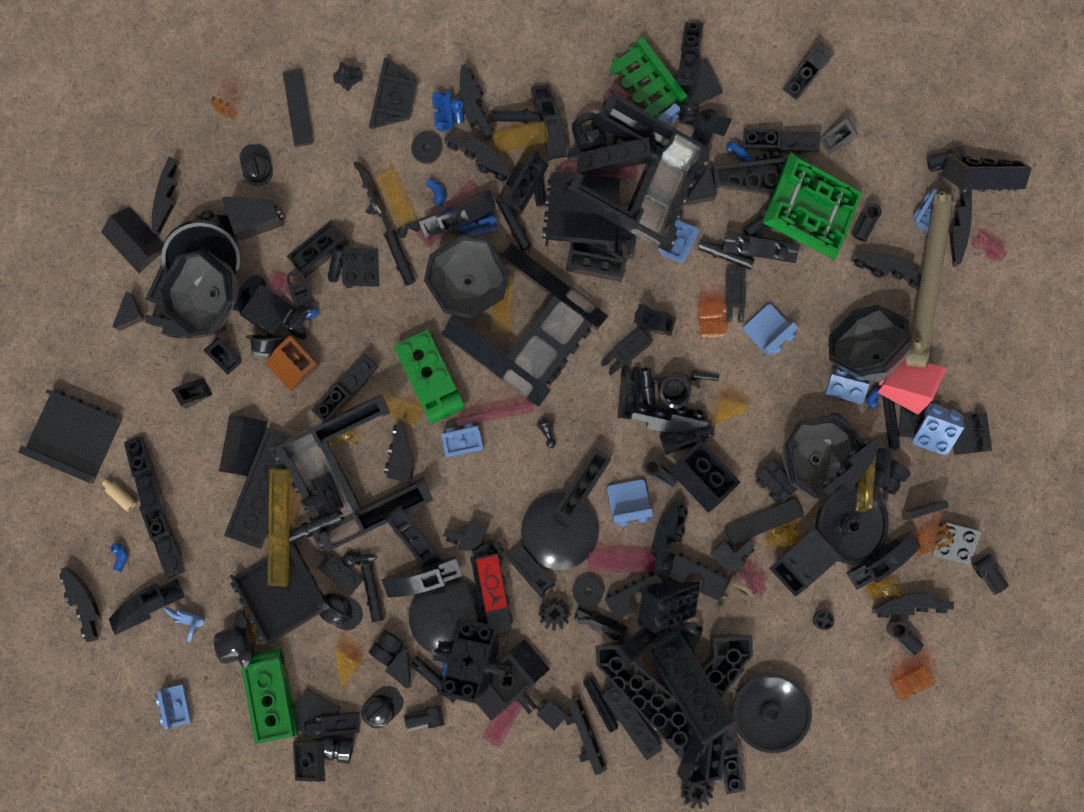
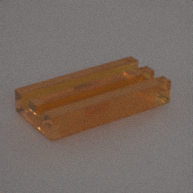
(220, 106)
(947, 534)

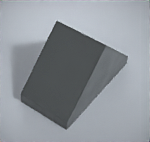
(839, 136)

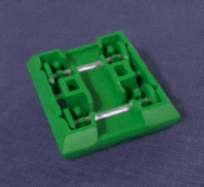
(810, 207)

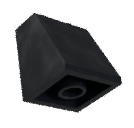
(252, 216)

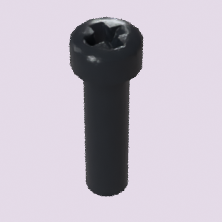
(695, 374)

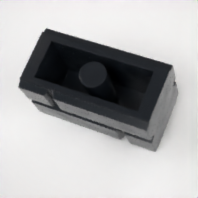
(775, 481)

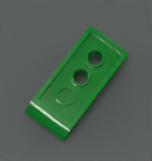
(436, 393)
(266, 678)

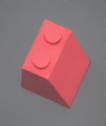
(912, 385)

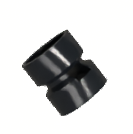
(898, 474)
(386, 647)
(338, 749)

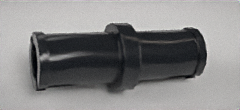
(647, 386)

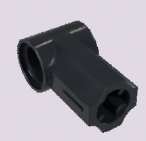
(936, 161)
(866, 223)
(756, 226)
(661, 473)
(988, 570)
(905, 638)
(429, 718)

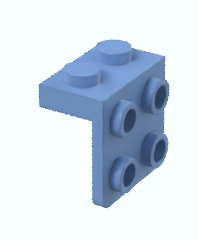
(770, 330)
(939, 429)
(629, 502)

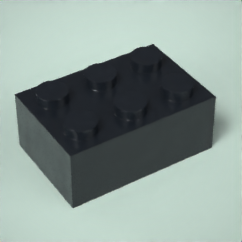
(704, 476)

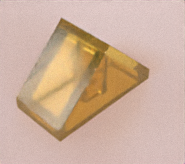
(727, 409)
(346, 665)

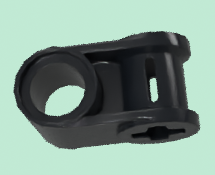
(299, 290)

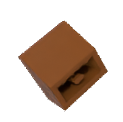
(291, 363)

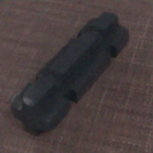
(335, 264)

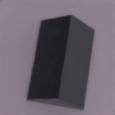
(523, 181)
(132, 238)
(317, 249)
(241, 444)

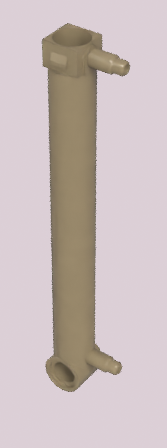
(930, 280)

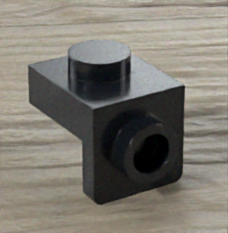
(489, 546)

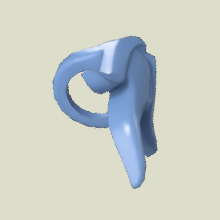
(186, 618)

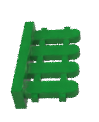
(653, 65)

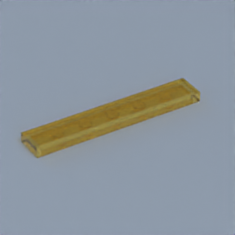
(278, 527)

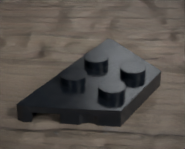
(393, 96)

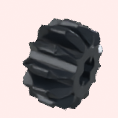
(559, 618)
(702, 795)

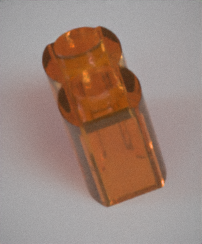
(711, 318)

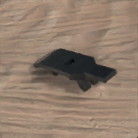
(377, 206)

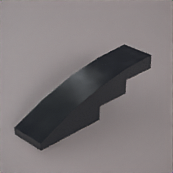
(162, 203)
(960, 232)

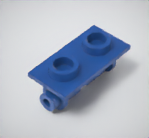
(443, 118)
(480, 226)

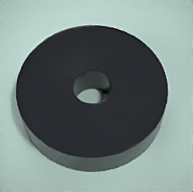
(432, 154)
(596, 588)

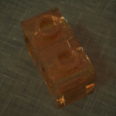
(912, 682)

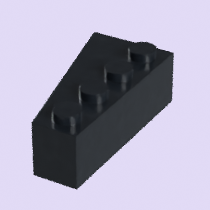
(986, 173)
(749, 176)

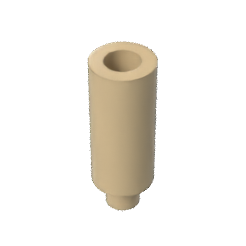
(119, 495)

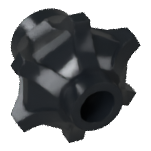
(347, 76)

